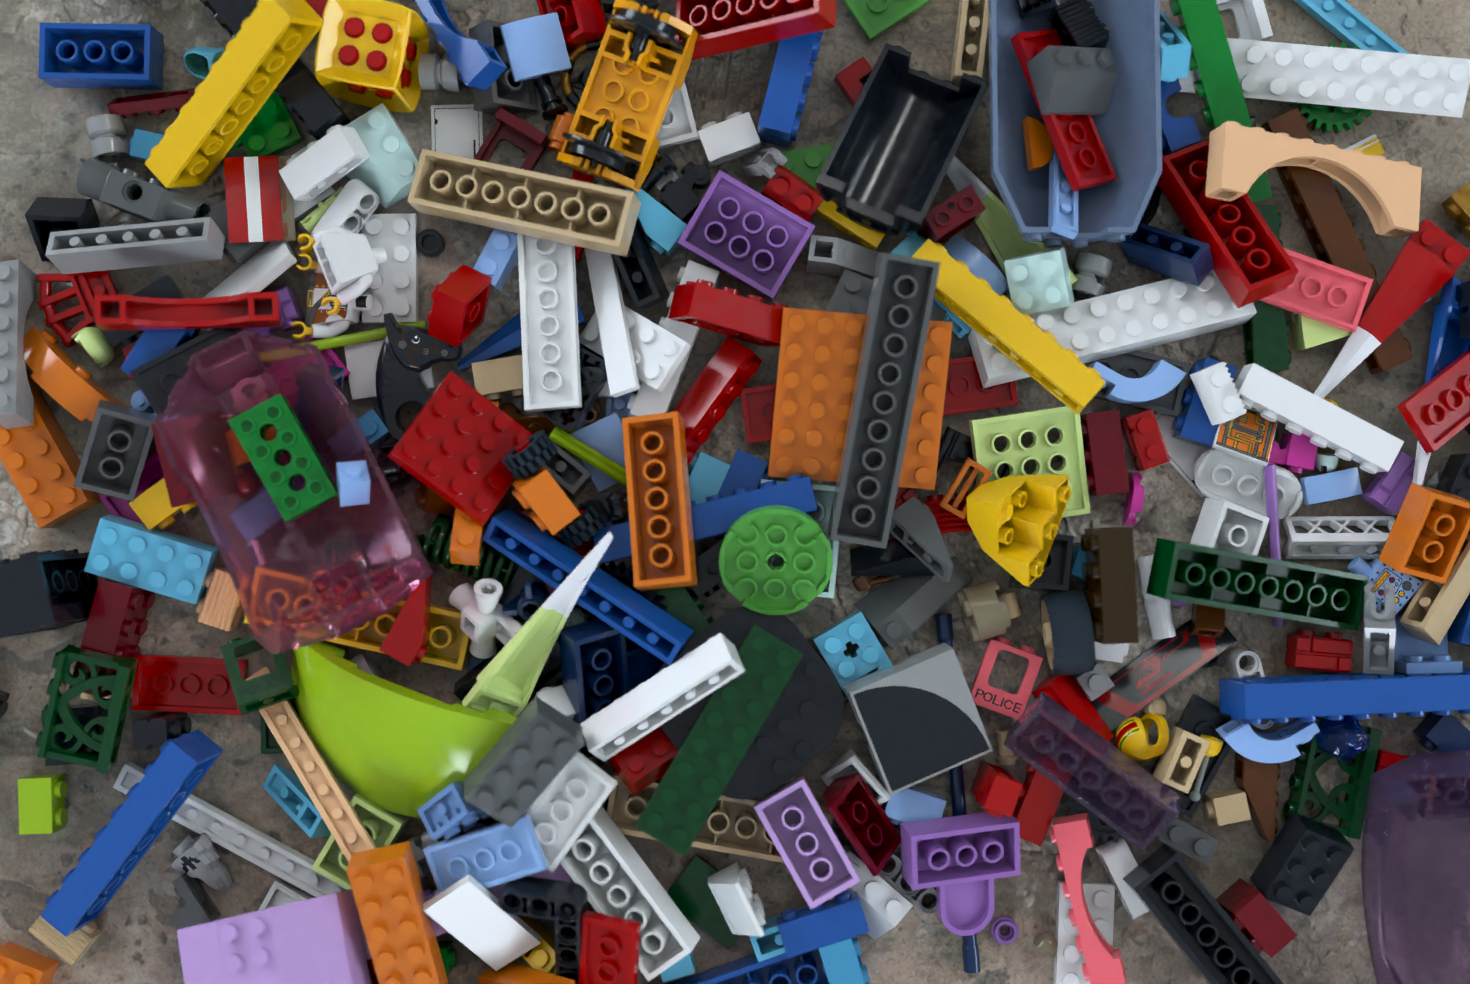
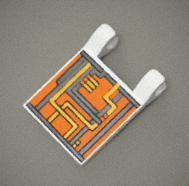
(1247, 437)

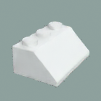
(1229, 527)
(879, 900)

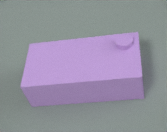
(806, 842)

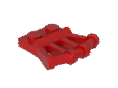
(793, 193)
(84, 287)

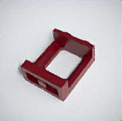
(518, 133)

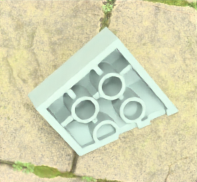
(392, 158)

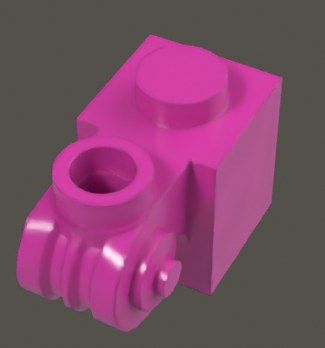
(1294, 453)

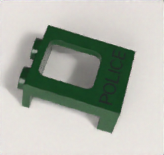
(262, 690)

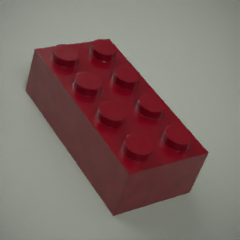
(115, 623)

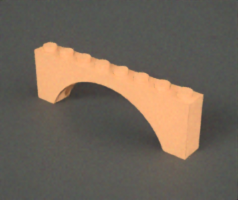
(1382, 186)

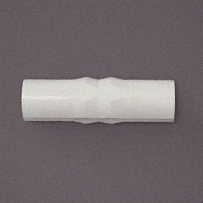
(1157, 608)

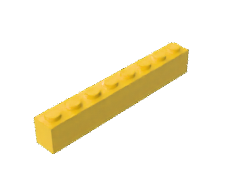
(1011, 331)

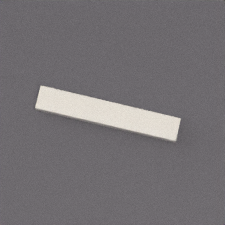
(612, 323)

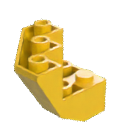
(1019, 520)

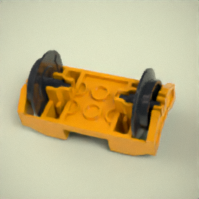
(628, 94)

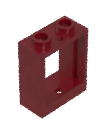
(946, 221)

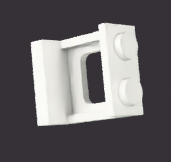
(1249, 18)

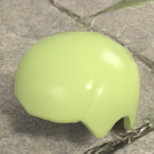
(95, 344)

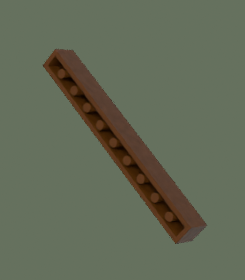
(1332, 232)

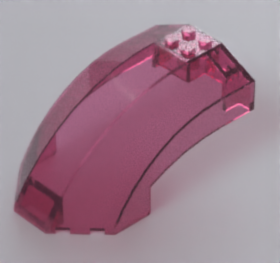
(305, 575)

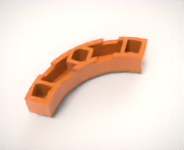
(61, 377)

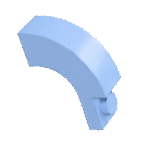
(978, 264)
(1125, 390)
(1267, 746)

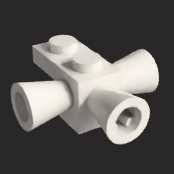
(483, 616)

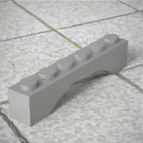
(16, 296)

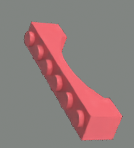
(1102, 961)

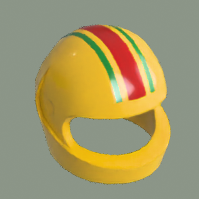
(1133, 737)

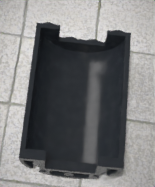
(898, 144)

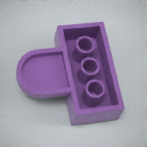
(961, 860)

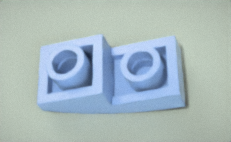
(1330, 486)

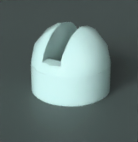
(1326, 459)

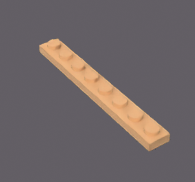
(316, 776)

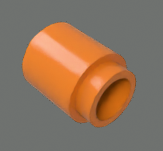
(561, 124)

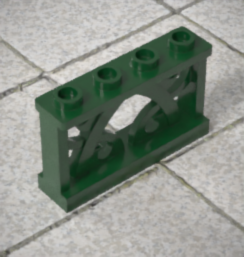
(120, 686)
(1353, 808)

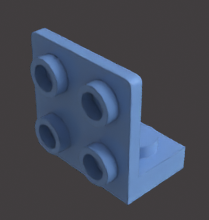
(1422, 657)
(450, 813)

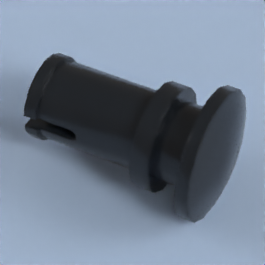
(550, 102)
(659, 168)

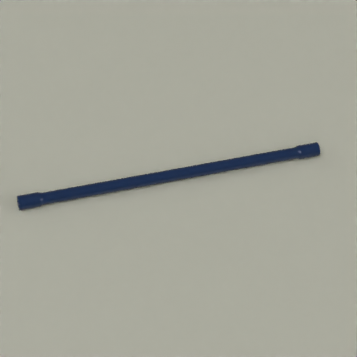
(970, 948)

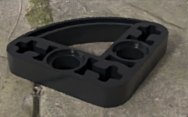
(594, 384)

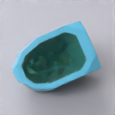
(200, 59)

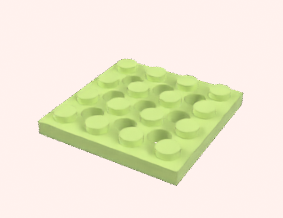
(1038, 423)

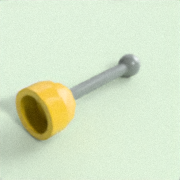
(1213, 749)

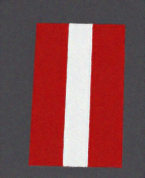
(253, 199)

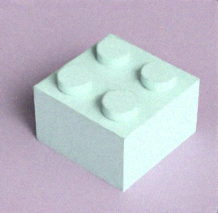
(1039, 281)

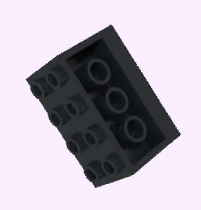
(44, 591)

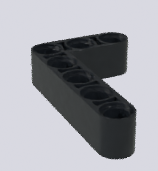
(554, 901)

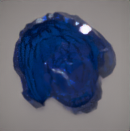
(1342, 737)

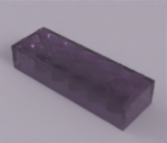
(1093, 771)

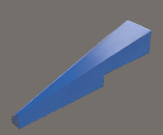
(502, 342)

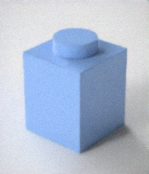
(353, 483)

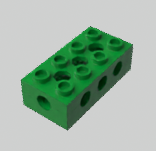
(265, 455)

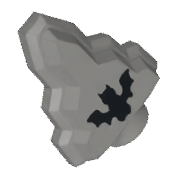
(200, 860)

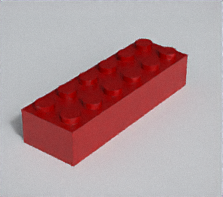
(748, 23)
(1241, 242)

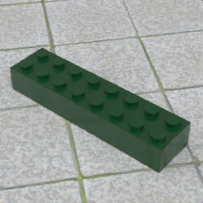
(1256, 584)
(718, 742)

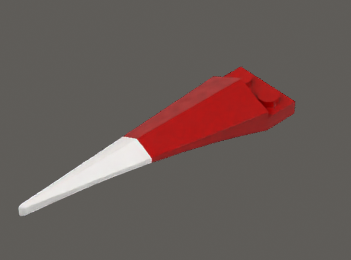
(1415, 275)

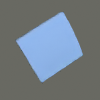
(535, 46)

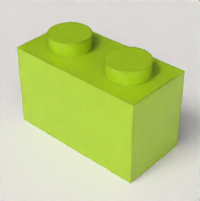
(42, 803)

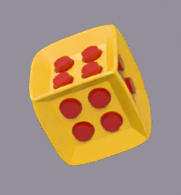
(371, 53)

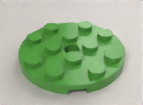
(794, 538)

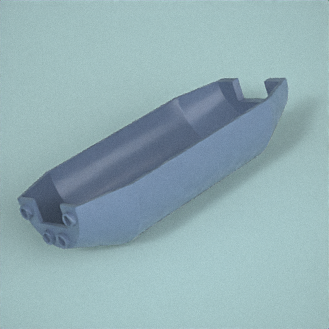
(1127, 129)

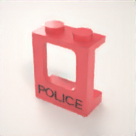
(997, 699)

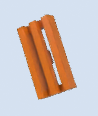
(977, 467)

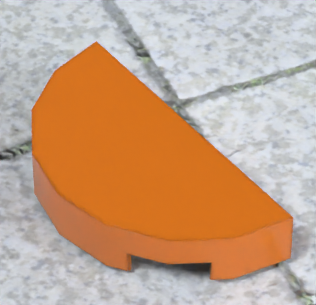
(1037, 143)

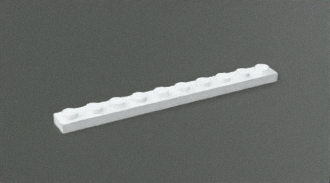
(241, 839)

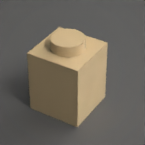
(1226, 806)

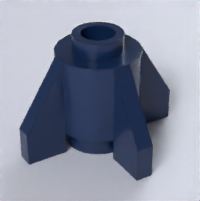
(527, 602)

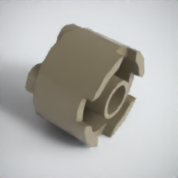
(984, 611)

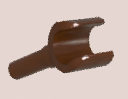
(862, 583)

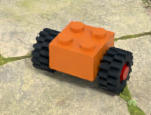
(545, 498)

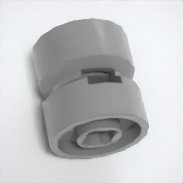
(437, 72)
(108, 135)
(1091, 273)

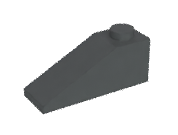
(918, 531)

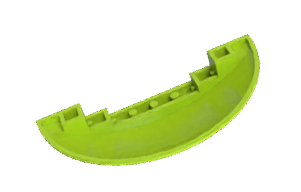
(386, 737)

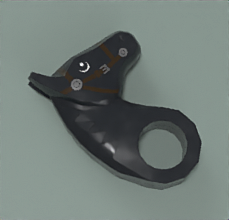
(400, 366)

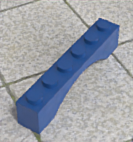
(475, 60)

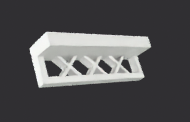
(1337, 545)

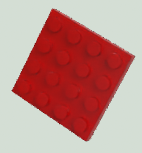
(460, 448)

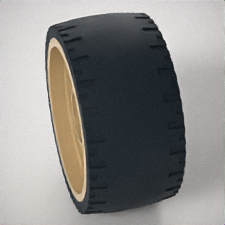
(1067, 632)

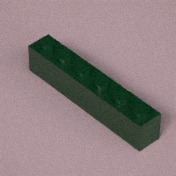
(1268, 330)

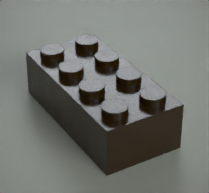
(1111, 584)

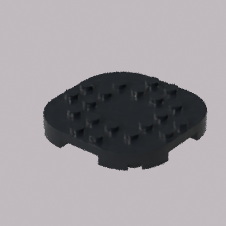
(799, 723)

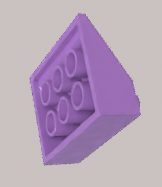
(746, 235)

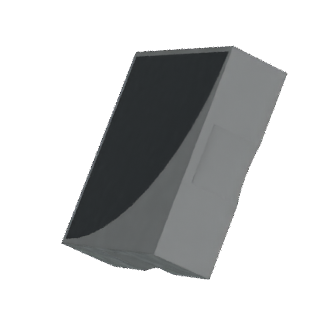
(918, 718)

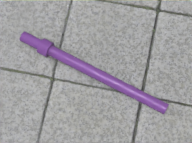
(1273, 525)

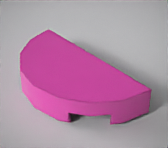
(1134, 499)

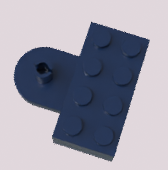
(600, 666)

